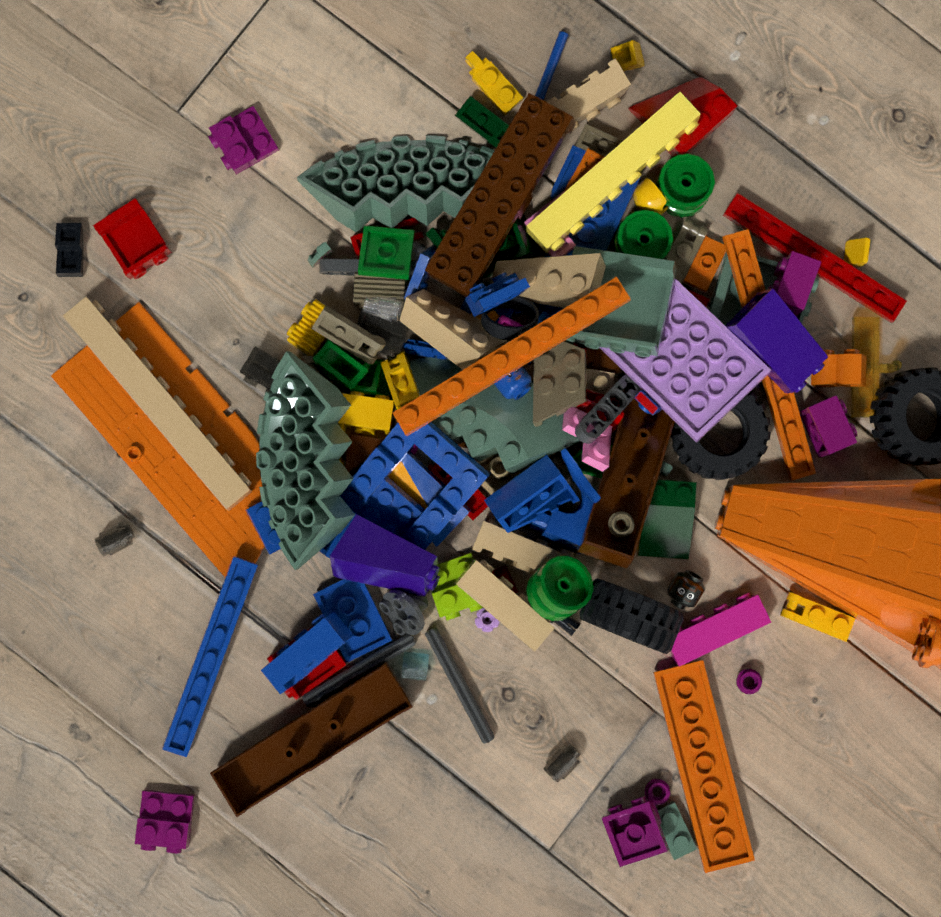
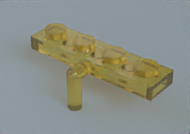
(866, 339)

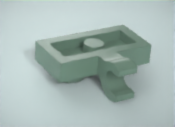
(675, 831)

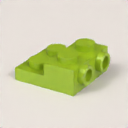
(449, 596)

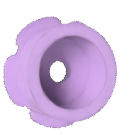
(481, 623)

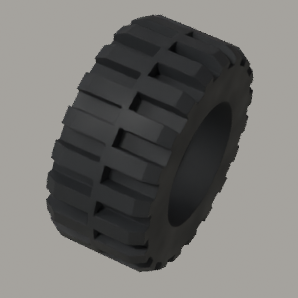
(891, 420)
(741, 459)
(632, 616)

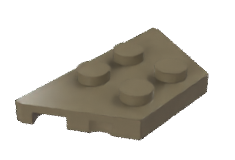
(558, 381)

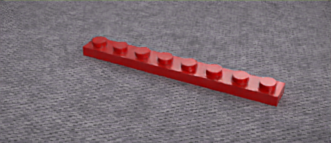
(832, 268)

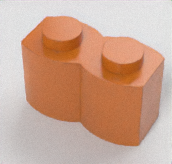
(842, 370)

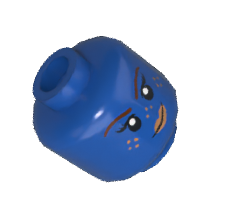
(514, 384)

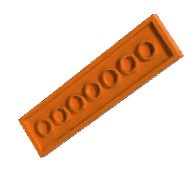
(703, 766)

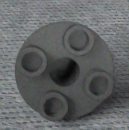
(404, 611)

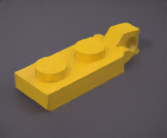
(493, 83)

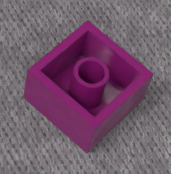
(795, 280)
(828, 426)

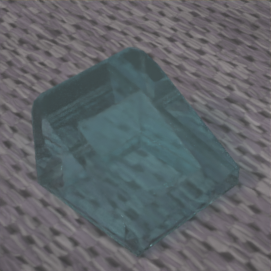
(415, 666)

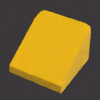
(628, 55)
(857, 251)

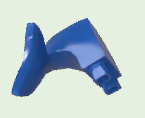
(567, 528)

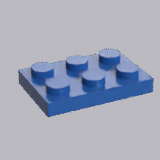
(359, 614)

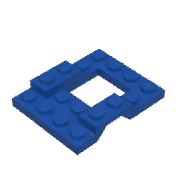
(390, 507)

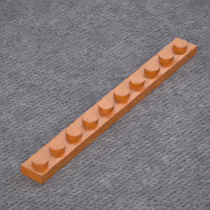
(511, 356)
(781, 404)

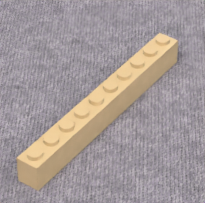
(156, 402)

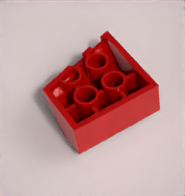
(705, 96)

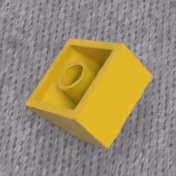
(368, 415)

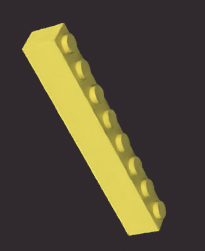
(613, 173)

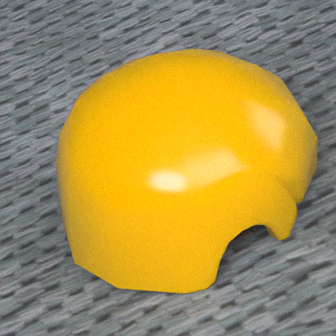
(649, 197)

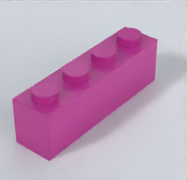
(719, 628)

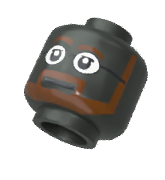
(686, 589)

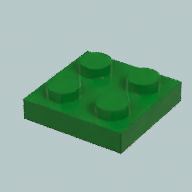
(386, 252)

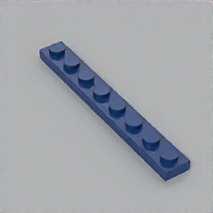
(209, 656)

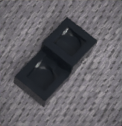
(69, 249)

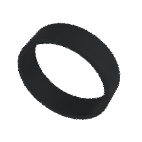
(506, 332)

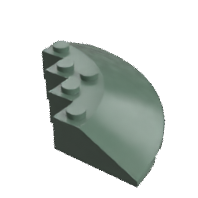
(396, 180)
(492, 422)
(301, 459)

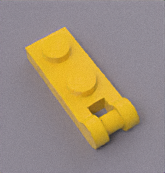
(400, 380)
(818, 617)

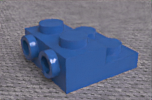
(497, 293)

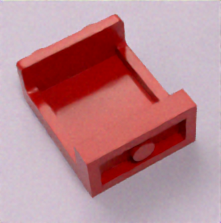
(133, 239)
(319, 674)

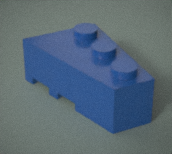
(530, 494)
(306, 652)

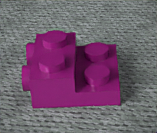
(242, 140)
(164, 821)
(635, 831)

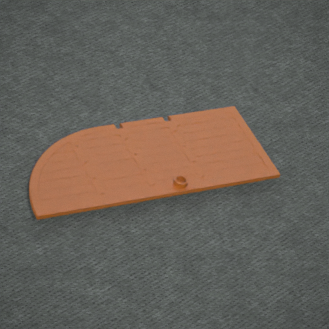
(151, 455)

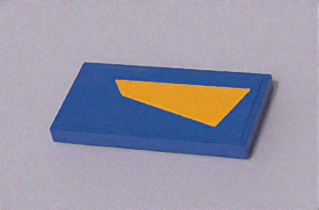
(424, 487)

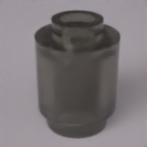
(115, 539)
(562, 762)

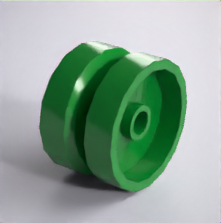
(697, 181)
(646, 226)
(559, 588)

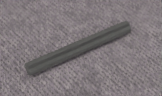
(358, 670)
(459, 685)

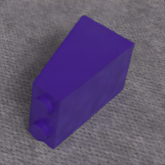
(778, 340)
(383, 559)

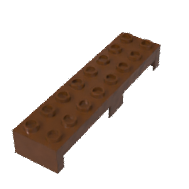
(500, 194)
(627, 483)
(311, 739)

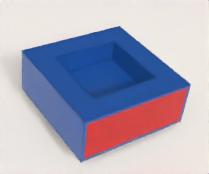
(647, 404)

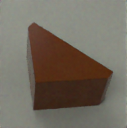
(359, 451)

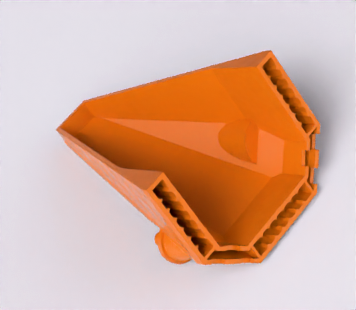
(853, 545)

